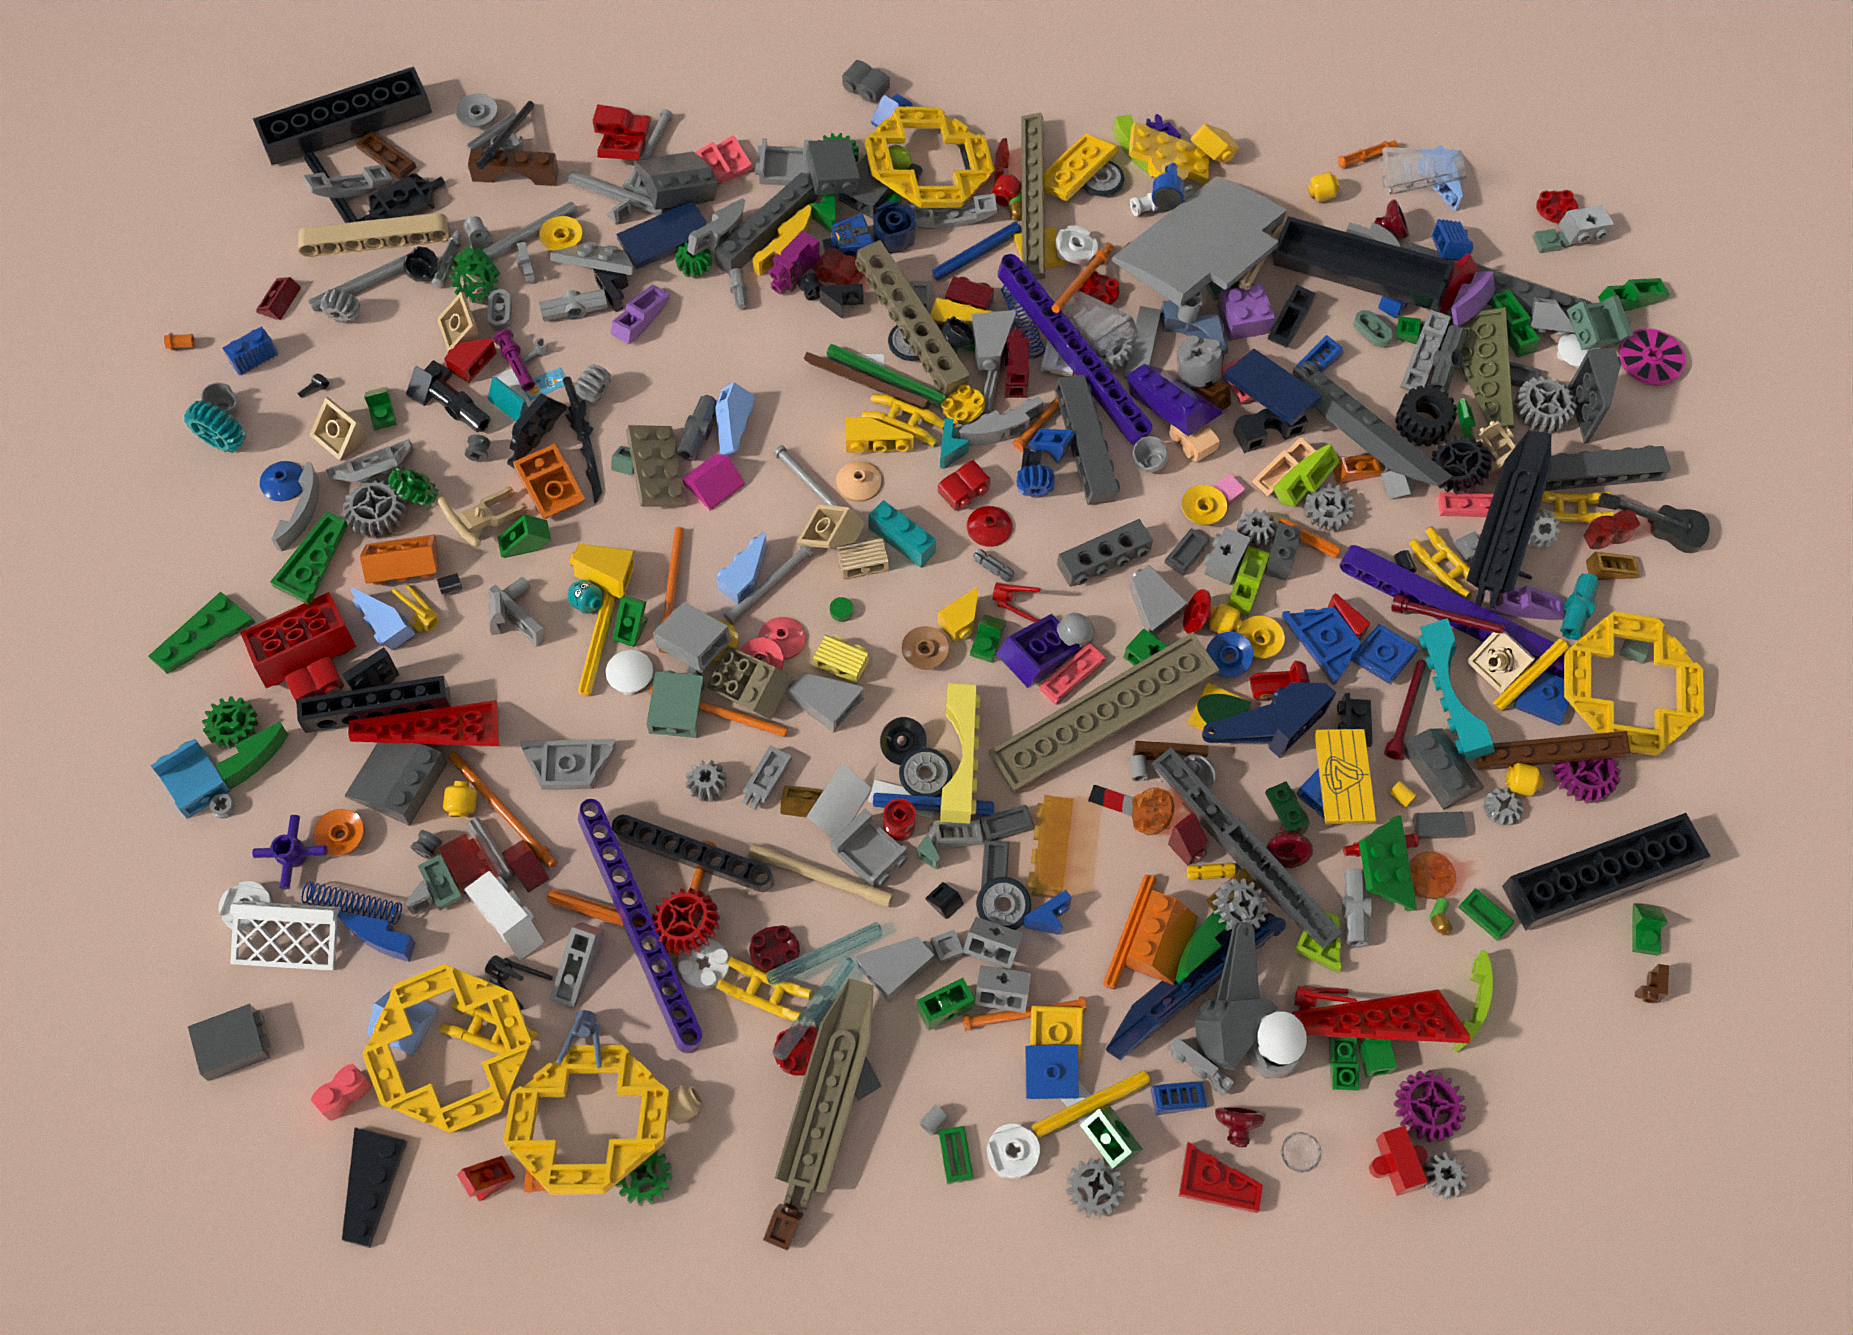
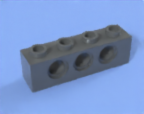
(1132, 534)

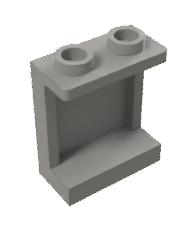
(780, 164)
(869, 850)

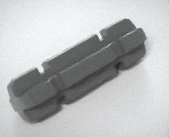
(993, 565)

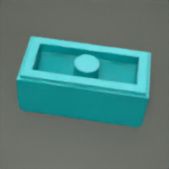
(506, 399)

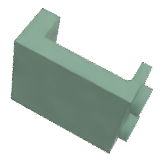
(1600, 323)
(675, 704)

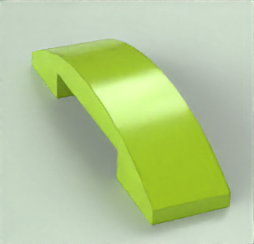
(1481, 974)

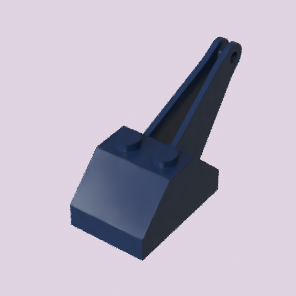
(1278, 723)

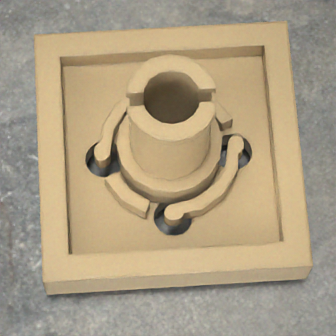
(1485, 662)

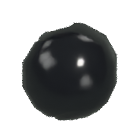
(420, 264)
(957, 333)

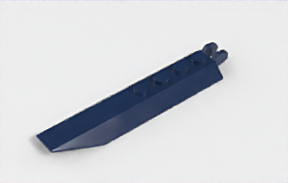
(1168, 1000)

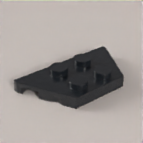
(533, 425)

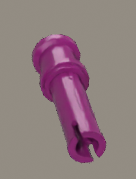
(511, 352)

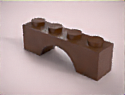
(537, 166)

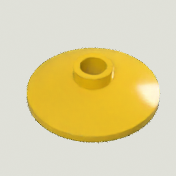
(560, 233)
(1206, 497)
(1267, 630)

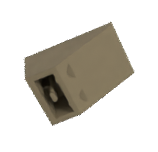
(749, 682)

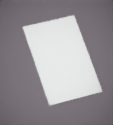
(839, 801)

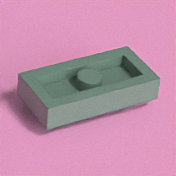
(440, 882)

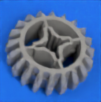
(1545, 404)
(360, 508)

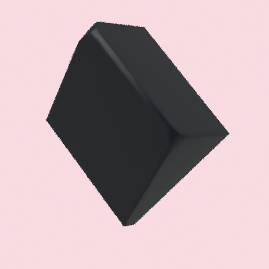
(945, 900)

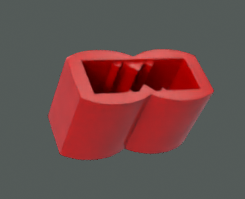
(964, 485)
(315, 680)

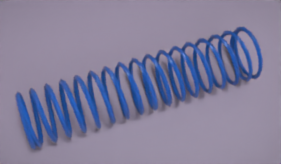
(1031, 357)
(392, 910)

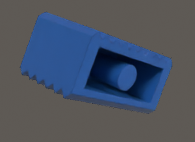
(1451, 239)
(250, 350)

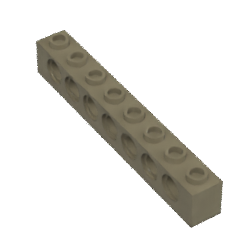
(877, 256)

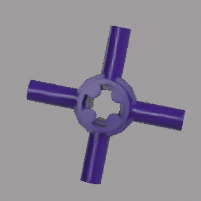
(289, 851)

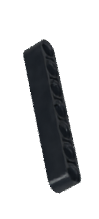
(702, 860)

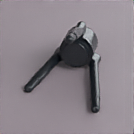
(501, 969)

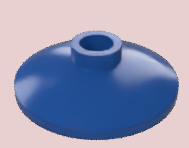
(284, 488)
(1230, 643)

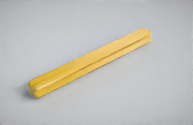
(597, 644)
(1090, 1104)

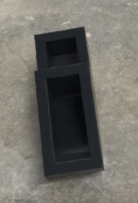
(1292, 316)

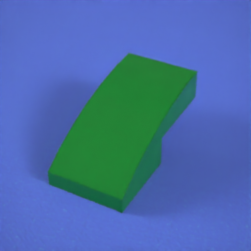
(1409, 329)
(1466, 418)

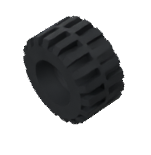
(1433, 403)

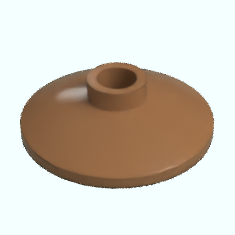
(929, 639)

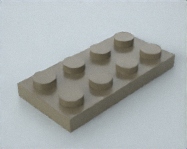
(656, 466)

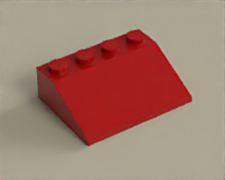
(297, 639)

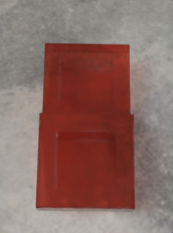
(1001, 159)

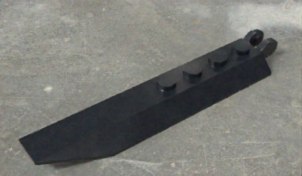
(1511, 517)

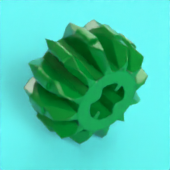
(695, 263)

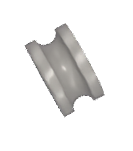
(225, 799)

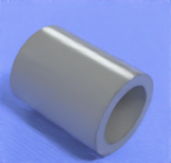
(1138, 768)
(933, 1120)

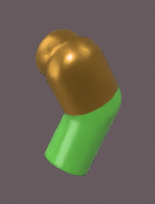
(1015, 207)
(1439, 919)

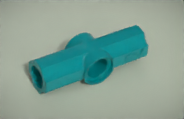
(1579, 606)

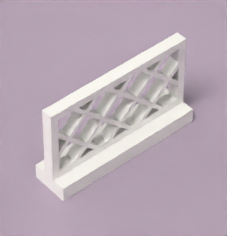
(289, 913)

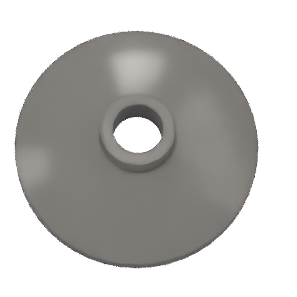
(476, 110)

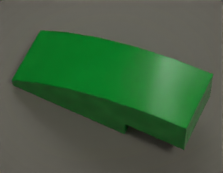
(1637, 293)
(1520, 334)
(252, 755)
(1200, 946)

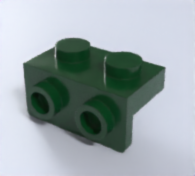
(1287, 808)

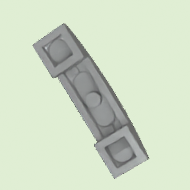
(349, 186)
(972, 212)
(1144, 340)
(1426, 346)
(290, 530)

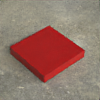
(621, 146)

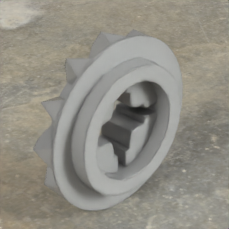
(1506, 816)

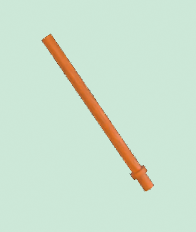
(541, 852)

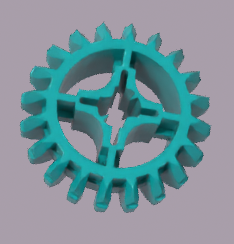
(214, 426)

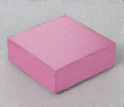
(1230, 488)

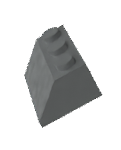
(1442, 767)

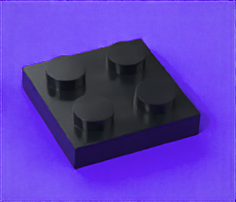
(372, 671)

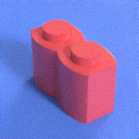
(335, 1096)

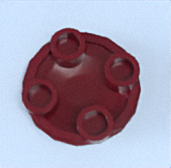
(773, 947)

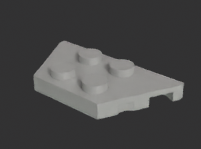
(594, 256)
(376, 462)
(567, 762)

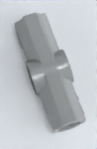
(573, 305)
(1356, 908)

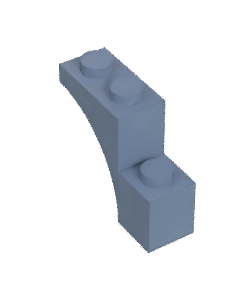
(1204, 326)

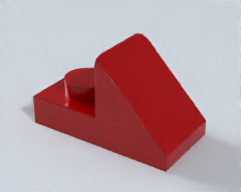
(485, 1177)

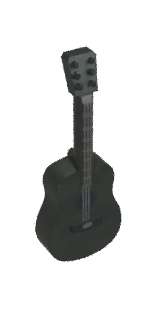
(1682, 528)

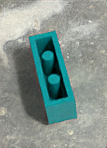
(902, 533)

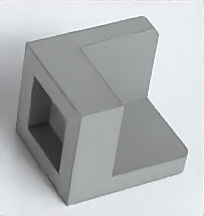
(1397, 484)

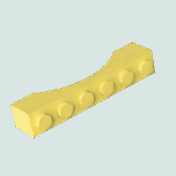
(957, 793)

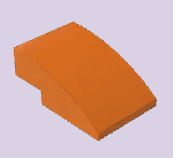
(548, 481)

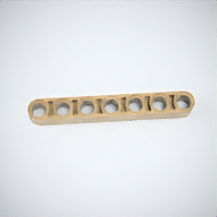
(373, 235)

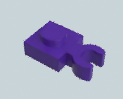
(1167, 127)

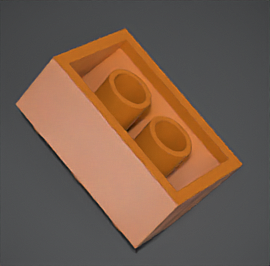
(399, 559)
(1161, 937)

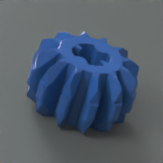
(1035, 480)

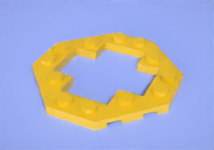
(904, 181)
(1667, 653)
(395, 1025)
(622, 1154)

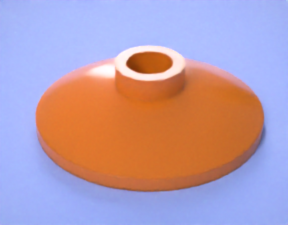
(338, 822)

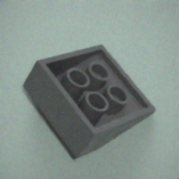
(677, 179)
(1594, 388)
(397, 779)

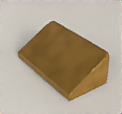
(798, 800)

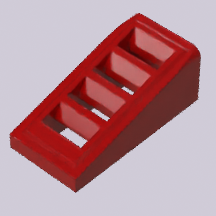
(1352, 617)

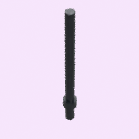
(490, 153)

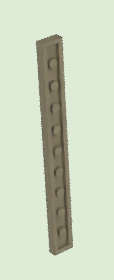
(1033, 194)

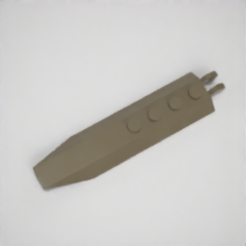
(827, 1093)

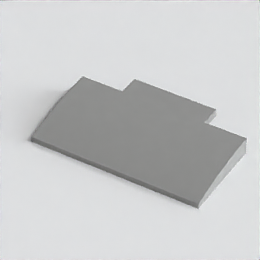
(1204, 239)

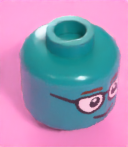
(585, 596)

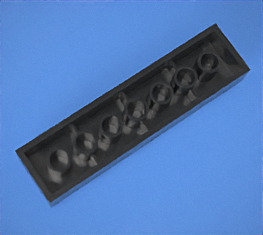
(342, 115)
(1605, 871)

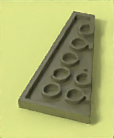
(1488, 364)

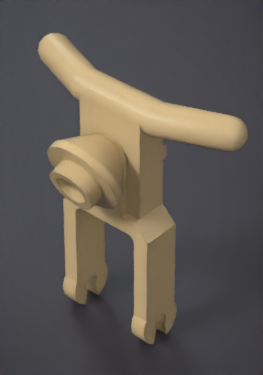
(471, 521)

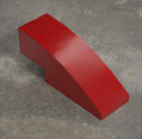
(1463, 274)

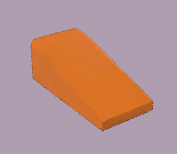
(1356, 468)

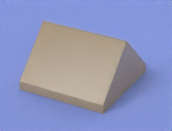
(457, 323)
(337, 430)

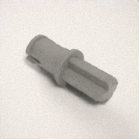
(738, 288)

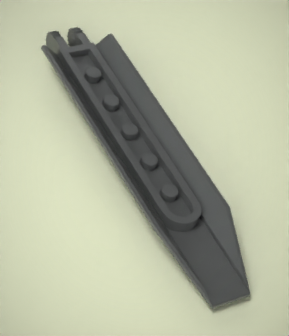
(1521, 288)
(1369, 430)

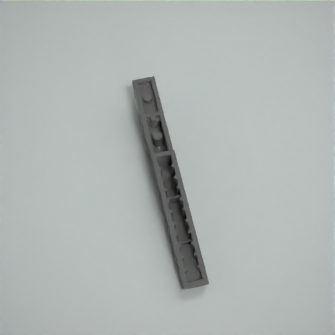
(1246, 849)

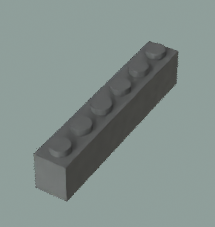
(764, 224)
(1088, 443)
(1607, 467)

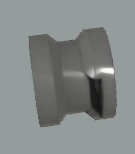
(477, 448)
(426, 844)

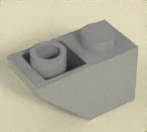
(1549, 315)

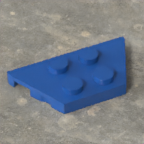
(1325, 638)

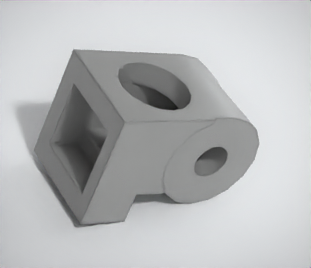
(477, 233)

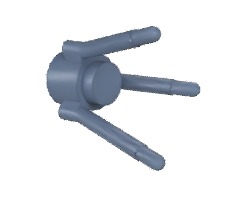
(583, 1027)

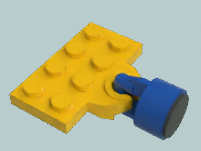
(1168, 161)

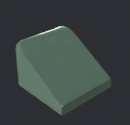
(622, 461)
(1635, 650)
(928, 853)

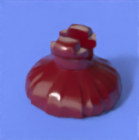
(1394, 220)
(1290, 848)
(1239, 1123)

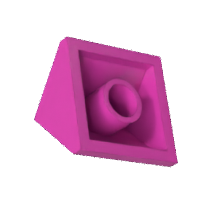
(714, 480)

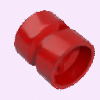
(899, 819)

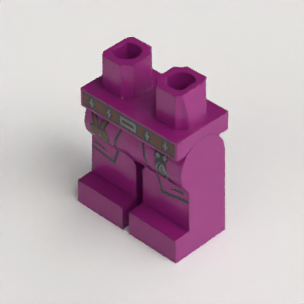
(794, 262)

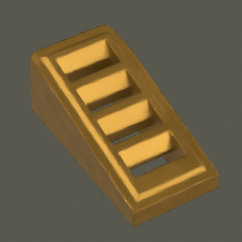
(1597, 566)

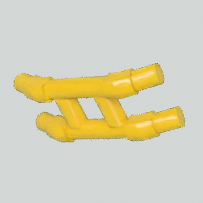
(910, 427)
(1581, 500)
(1444, 552)
(757, 977)
(470, 1035)

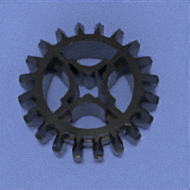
(1468, 454)

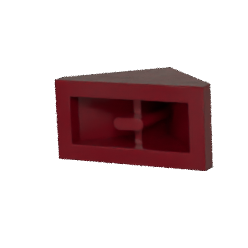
(525, 865)

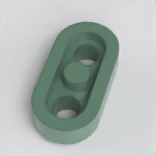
(1373, 329)

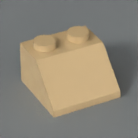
(831, 527)

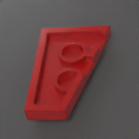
(1216, 1183)

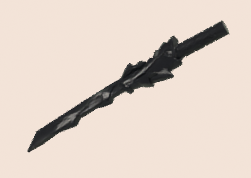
(578, 424)

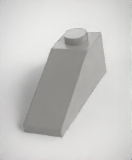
(576, 963)

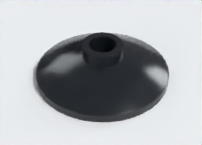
(913, 735)

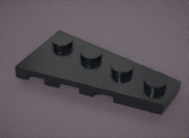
(371, 1176)

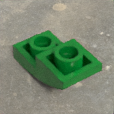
(1343, 1063)

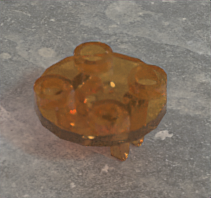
(1156, 820)
(1442, 874)

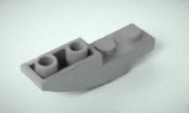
(722, 226)
(996, 428)

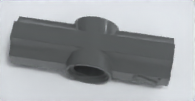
(1448, 358)
(697, 428)

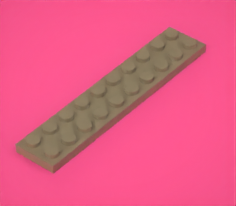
(1103, 712)

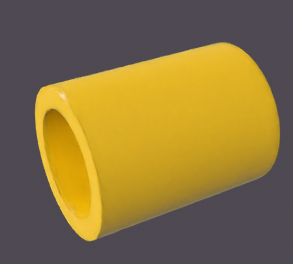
(1403, 793)

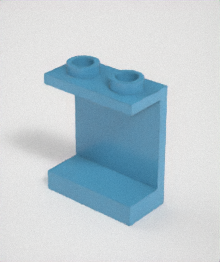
(190, 777)

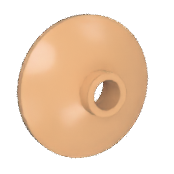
(858, 489)

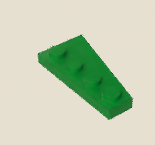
(309, 562)
(209, 625)

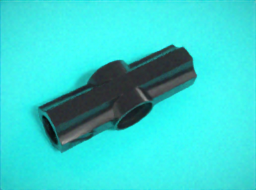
(459, 405)

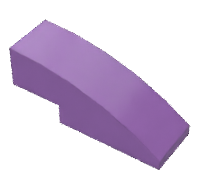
(1473, 297)
(639, 314)
(1530, 603)

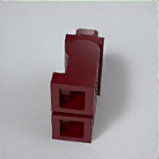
(1017, 365)

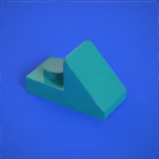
(951, 448)

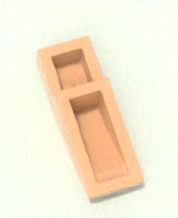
(1282, 465)

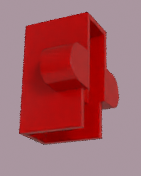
(1399, 1161)

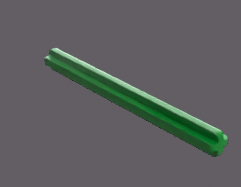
(885, 374)

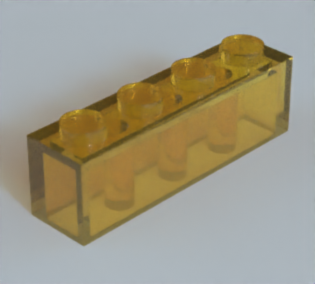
(1051, 847)

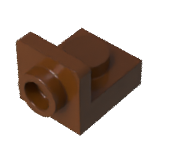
(1216, 393)
(1656, 985)
(783, 1225)

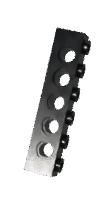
(339, 708)

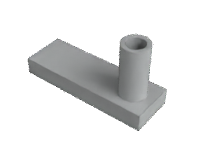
(516, 614)

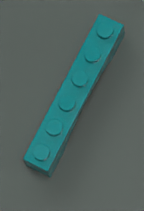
(1471, 731)

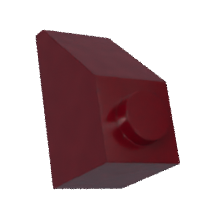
(1189, 840)

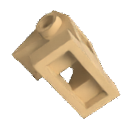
(1496, 439)

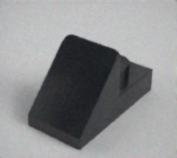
(612, 284)
(838, 295)
(422, 379)

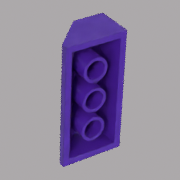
(1171, 399)

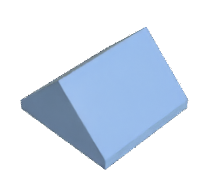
(420, 1017)

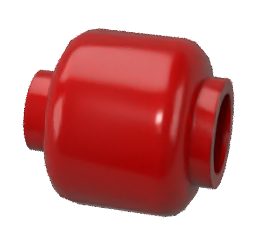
(1005, 189)

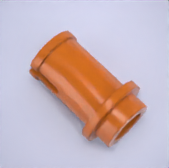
(179, 341)

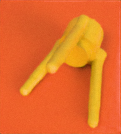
(425, 618)

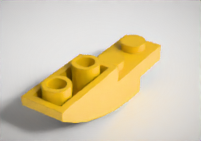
(786, 233)

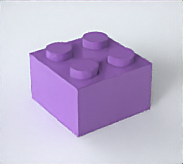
(1245, 312)

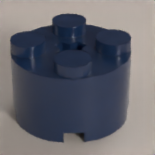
(894, 226)

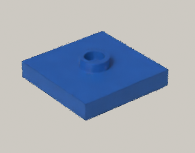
(1384, 654)
(1544, 698)
(1052, 1072)

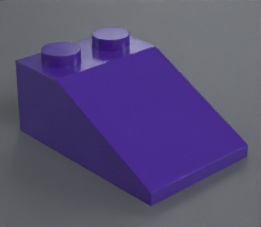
(1036, 651)

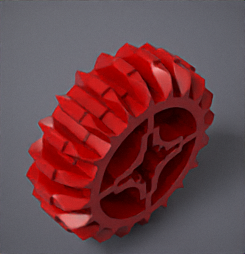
(690, 908)

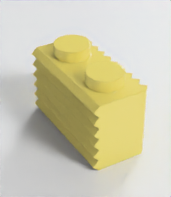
(841, 658)

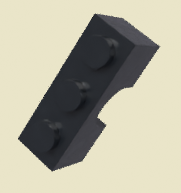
(1252, 432)

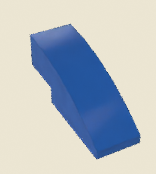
(379, 935)

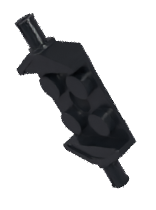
(417, 195)

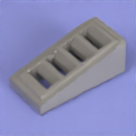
(956, 841)

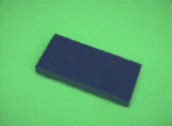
(660, 234)
(1273, 386)

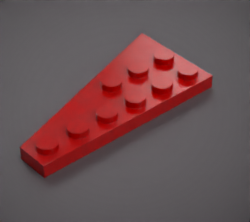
(454, 725)
(1399, 1017)

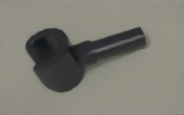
(317, 381)

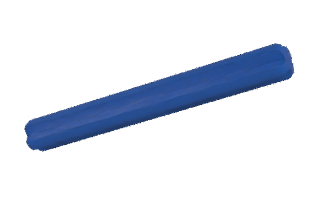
(976, 250)
(928, 803)

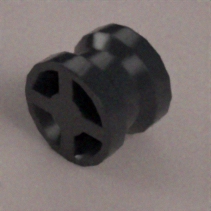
(810, 286)
(1031, 457)

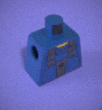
(849, 236)

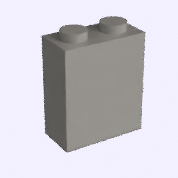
(692, 636)

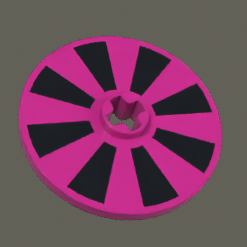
(1650, 370)

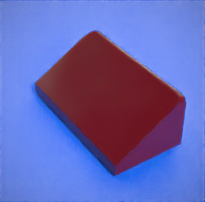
(278, 298)

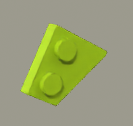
(1327, 957)

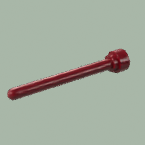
(1402, 604)
(1395, 748)

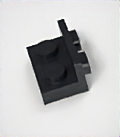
(1355, 715)

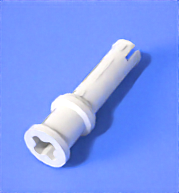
(1145, 203)

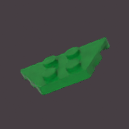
(1387, 864)

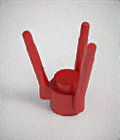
(1005, 592)
(1307, 996)

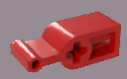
(619, 121)

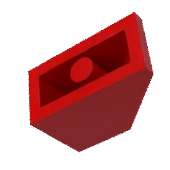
(470, 358)

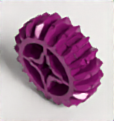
(1588, 784)
(1427, 1126)

